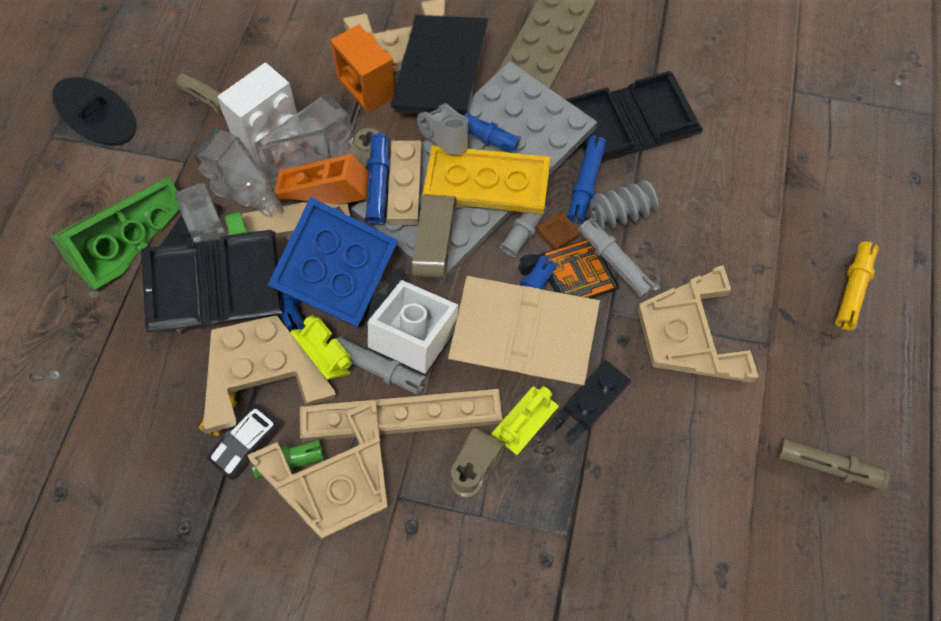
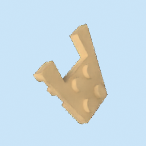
(395, 40)
(680, 334)
(253, 356)
(335, 490)

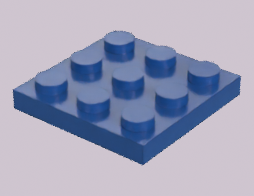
(332, 262)

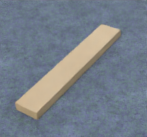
(405, 414)

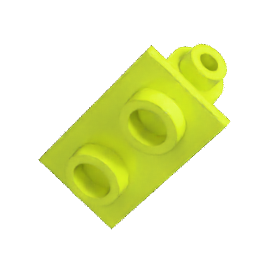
(329, 358)
(526, 419)

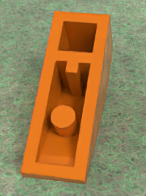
(328, 181)

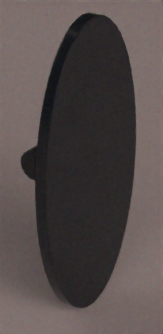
(94, 111)

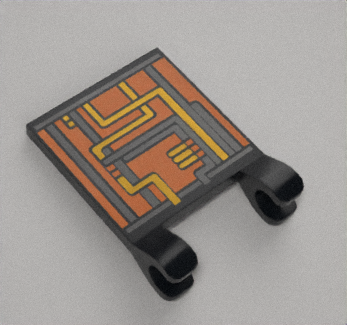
(577, 270)

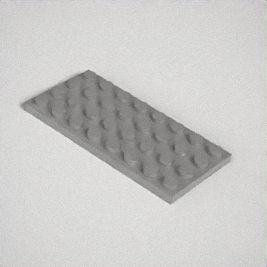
(521, 107)

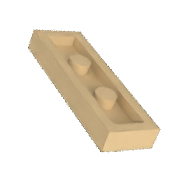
(404, 183)

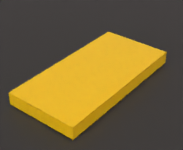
(489, 179)

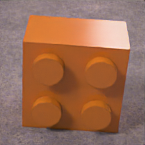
(363, 68)

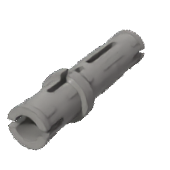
(614, 255)
(390, 371)

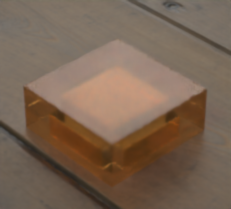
(558, 231)

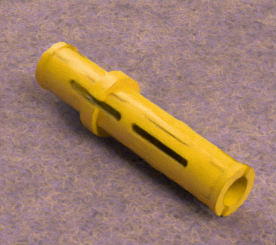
(859, 276)

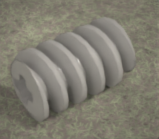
(624, 203)

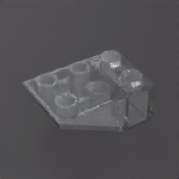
(236, 173)

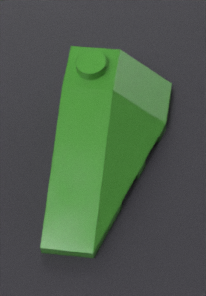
(109, 239)

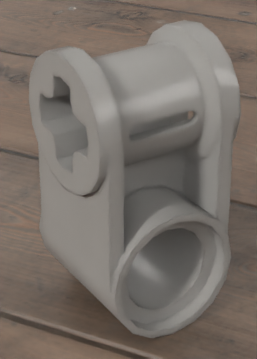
(445, 129)

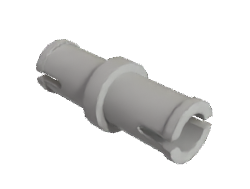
(521, 230)

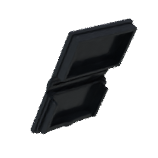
(439, 64)
(639, 116)
(210, 281)

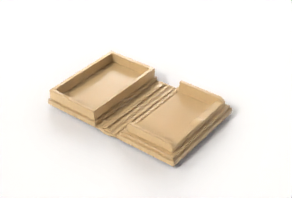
(524, 330)

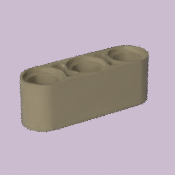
(434, 236)

